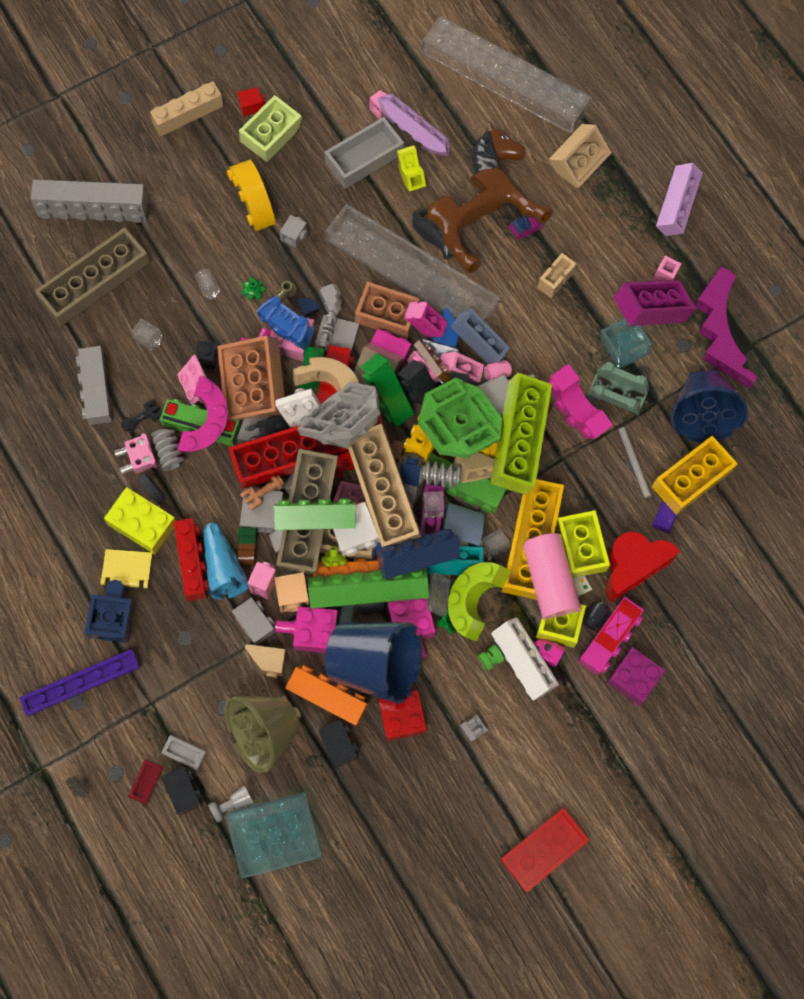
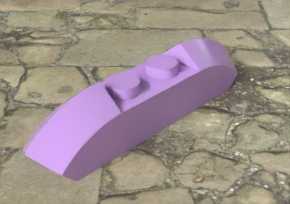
(414, 124)

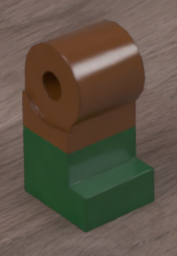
(247, 545)

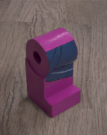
(524, 227)

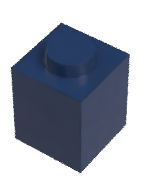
(411, 469)

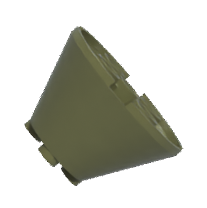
(261, 728)

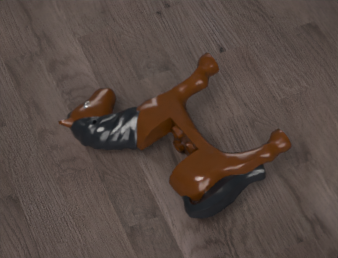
(446, 220)

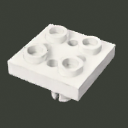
(297, 406)

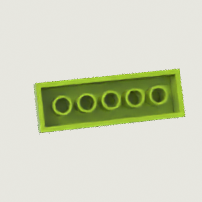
(521, 434)

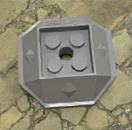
(343, 416)

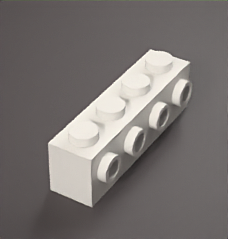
(524, 659)

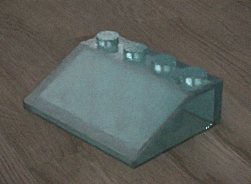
(273, 835)

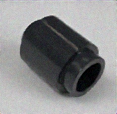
(370, 607)
(595, 615)

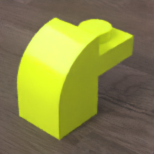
(410, 169)

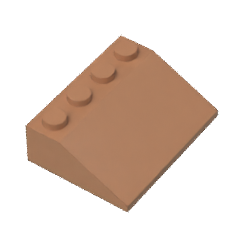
(251, 377)

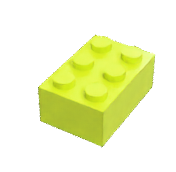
(140, 520)
(583, 543)

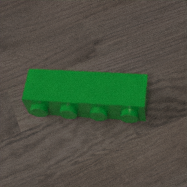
(392, 400)

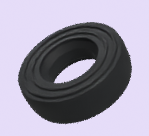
(151, 488)

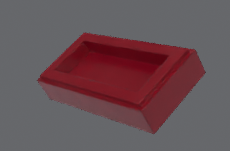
(145, 782)

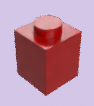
(250, 101)

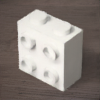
(358, 538)

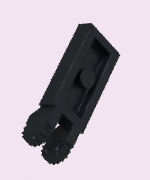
(269, 426)

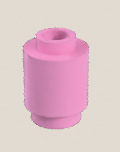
(497, 369)

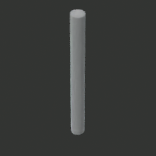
(634, 462)

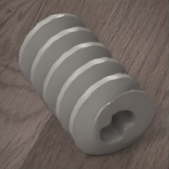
(167, 449)
(440, 475)

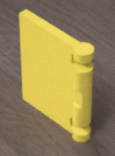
(127, 567)

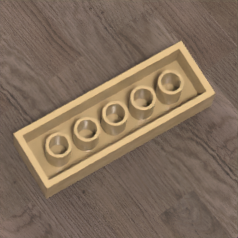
(383, 488)

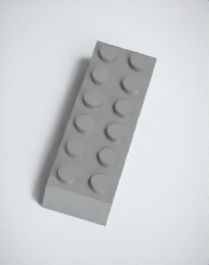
(89, 200)

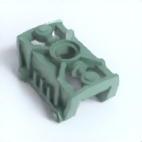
(619, 380)

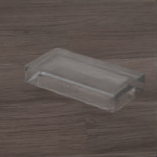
(438, 594)

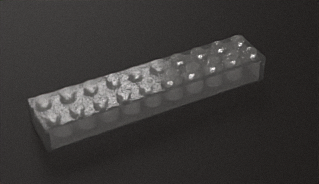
(506, 74)
(408, 265)

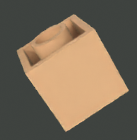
(291, 592)

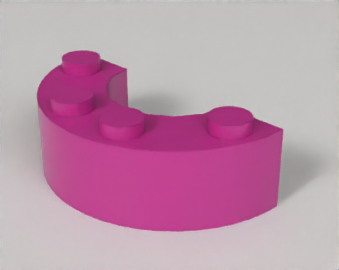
(575, 406)
(216, 418)

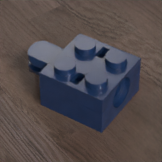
(111, 613)

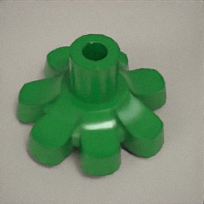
(253, 288)
(446, 623)

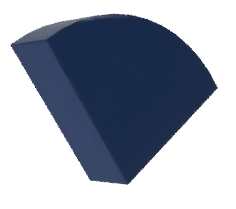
(307, 306)

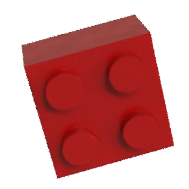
(402, 719)

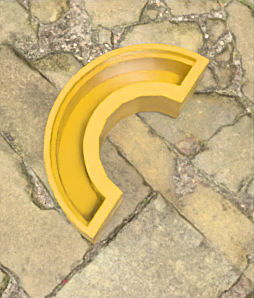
(253, 194)

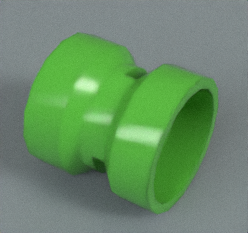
(491, 657)

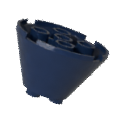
(708, 408)

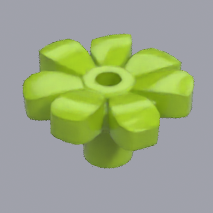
(333, 557)

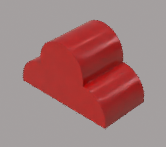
(634, 561)

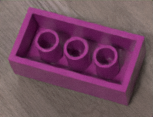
(654, 302)

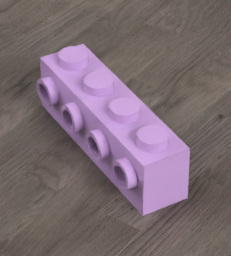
(679, 199)

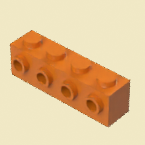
(360, 565)
(327, 695)

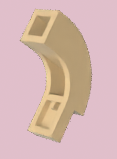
(325, 370)

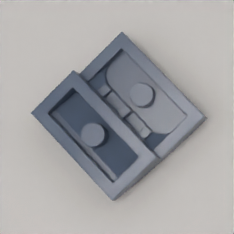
(464, 523)

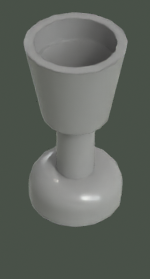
(238, 799)

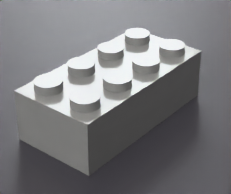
(363, 152)

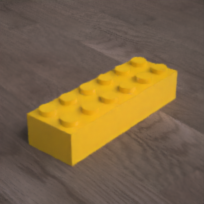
(535, 518)

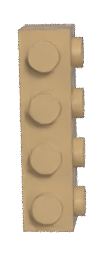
(186, 108)

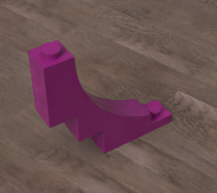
(723, 352)

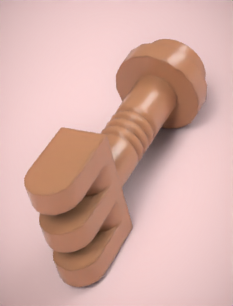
(254, 496)

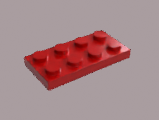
(544, 850)

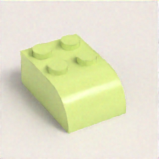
(270, 128)

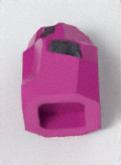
(550, 651)

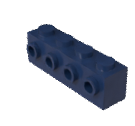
(418, 553)

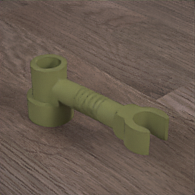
(290, 293)

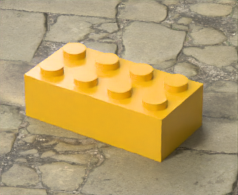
(694, 475)

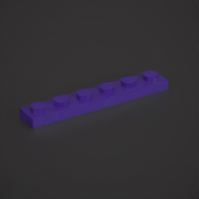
(79, 683)

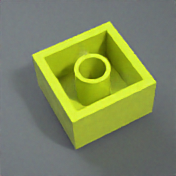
(562, 629)

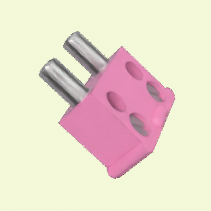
(141, 453)

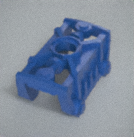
(286, 322)

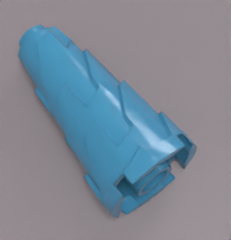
(223, 568)

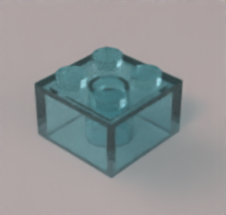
(625, 343)

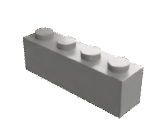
(94, 385)

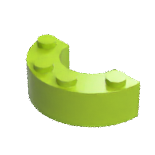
(466, 594)

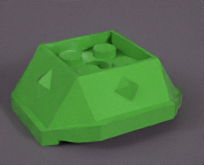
(460, 403)

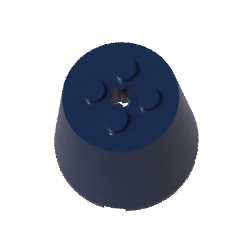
(375, 658)

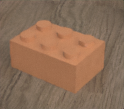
(384, 310)

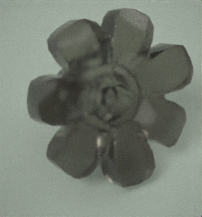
(78, 786)

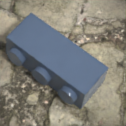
(480, 336)

